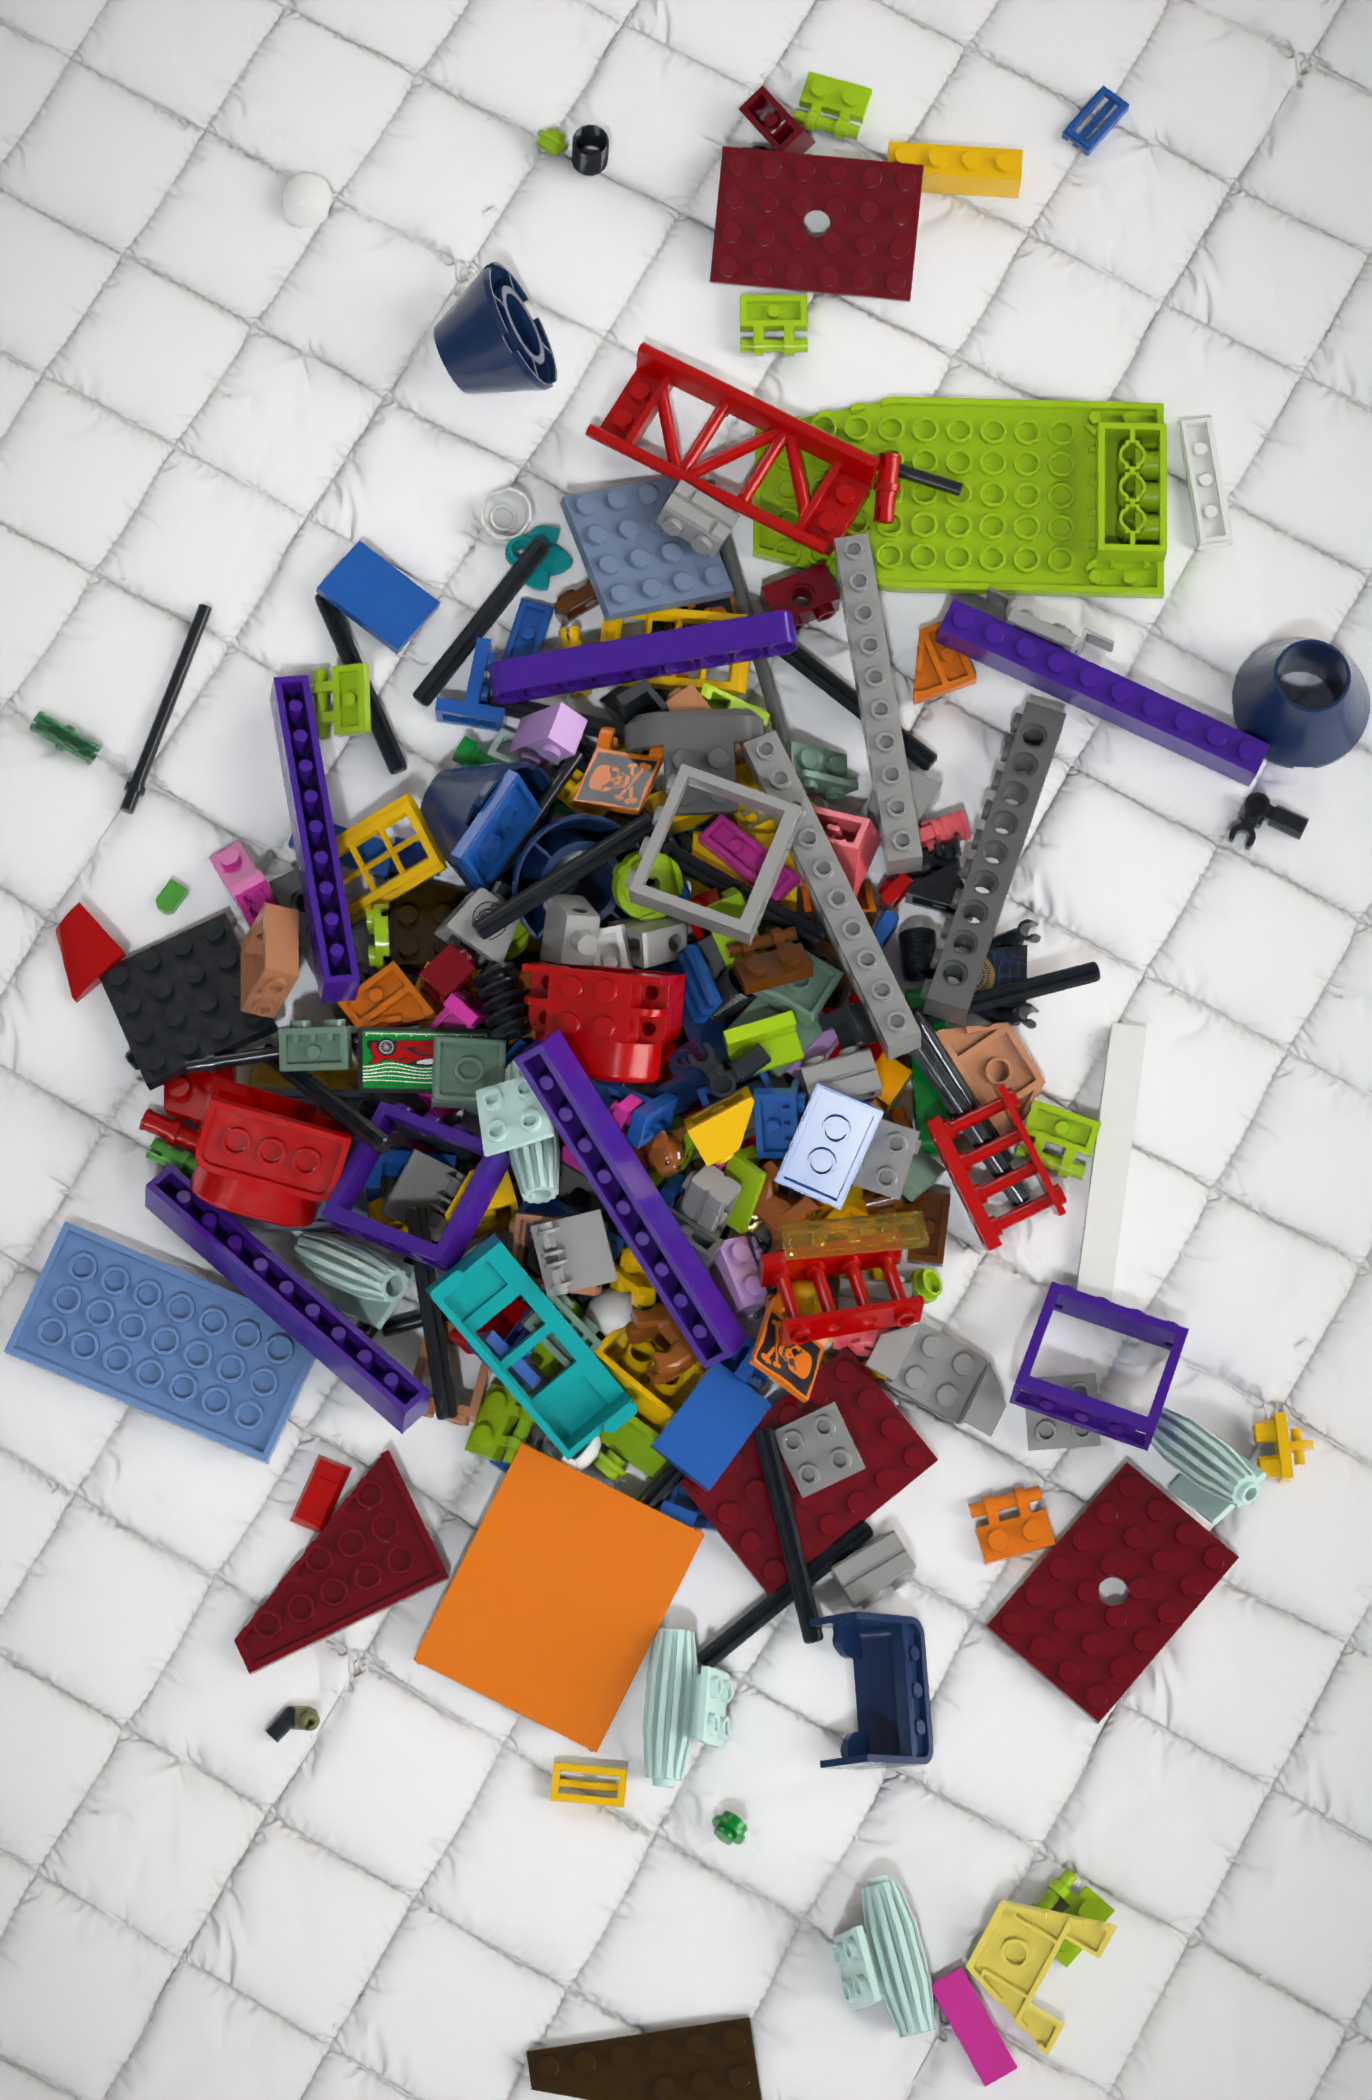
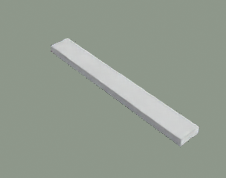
(1111, 1160)

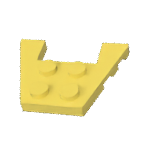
(1018, 1954)

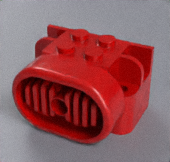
(608, 1016)
(267, 1154)

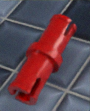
(886, 488)
(174, 1131)

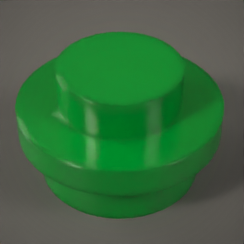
(729, 1828)

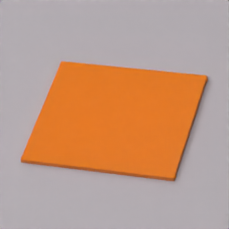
(559, 1597)

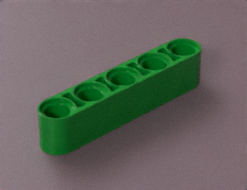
(925, 1099)

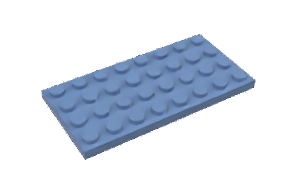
(162, 1343)

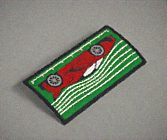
(401, 1057)

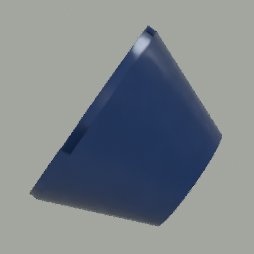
(492, 339)
(1297, 733)
(460, 794)
(549, 847)

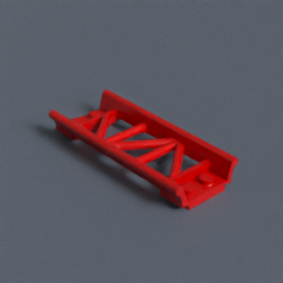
(820, 520)

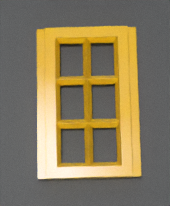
(406, 879)

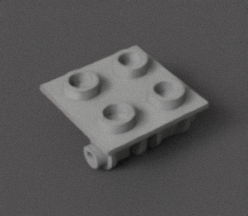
(888, 1159)
(424, 1184)
(573, 1253)
(1050, 1433)
(818, 1450)

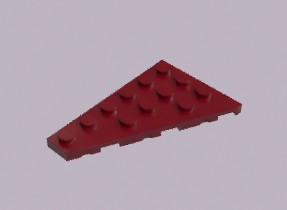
(355, 1568)

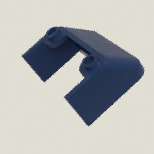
(686, 1077)
(888, 1688)

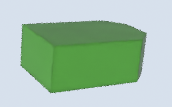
(171, 897)

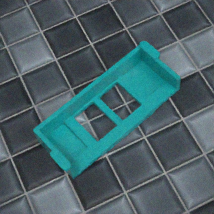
(577, 1400)

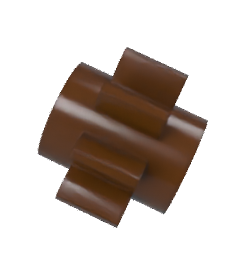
(880, 1204)

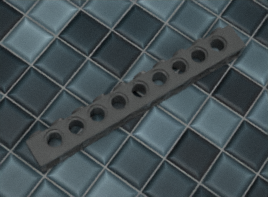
(950, 1000)

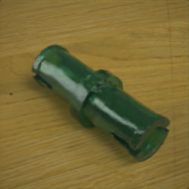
(65, 737)

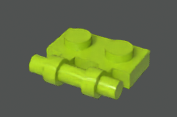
(834, 98)
(773, 314)
(350, 700)
(1063, 1130)
(495, 1425)
(1085, 1905)

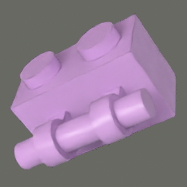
(737, 1275)

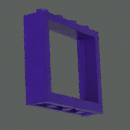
(466, 1215)
(1082, 1409)

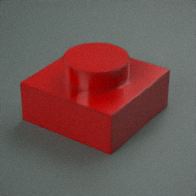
(893, 891)

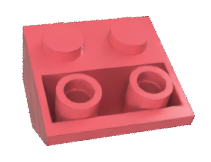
(853, 842)

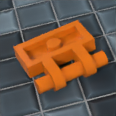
(1016, 1535)

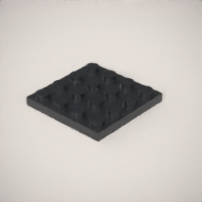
(183, 1001)

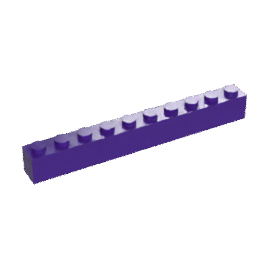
(1102, 692)
(314, 839)
(631, 1199)
(288, 1300)

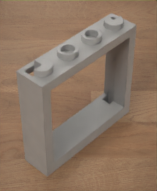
(737, 929)

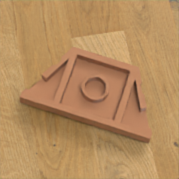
(992, 1057)

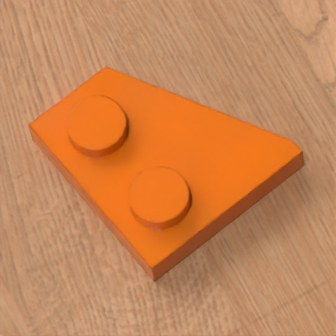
(938, 668)
(387, 1001)

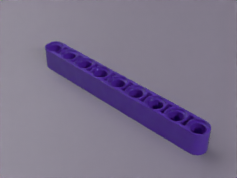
(643, 657)

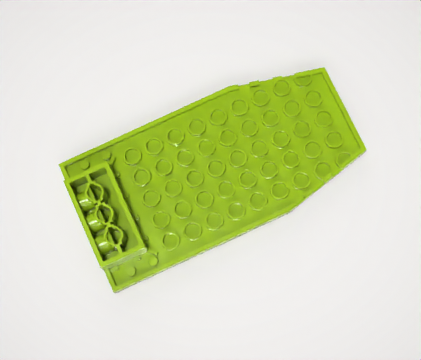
(1047, 503)

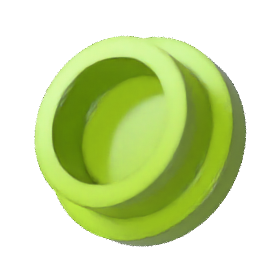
(551, 141)
(926, 1283)
(610, 1464)

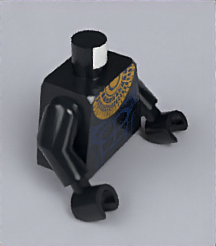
(1006, 964)

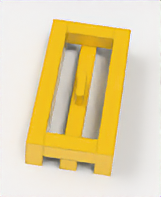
(591, 1770)

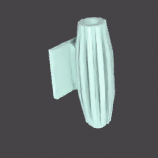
(518, 1123)
(369, 1278)
(1211, 1471)
(680, 1706)
(887, 1960)

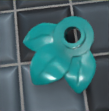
(555, 562)

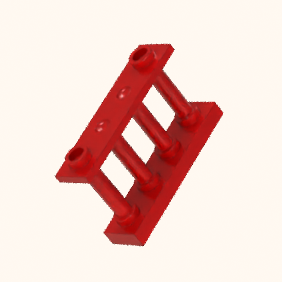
(960, 1163)
(799, 1329)

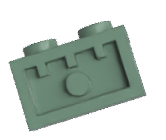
(820, 770)
(316, 1047)
(583, 1327)

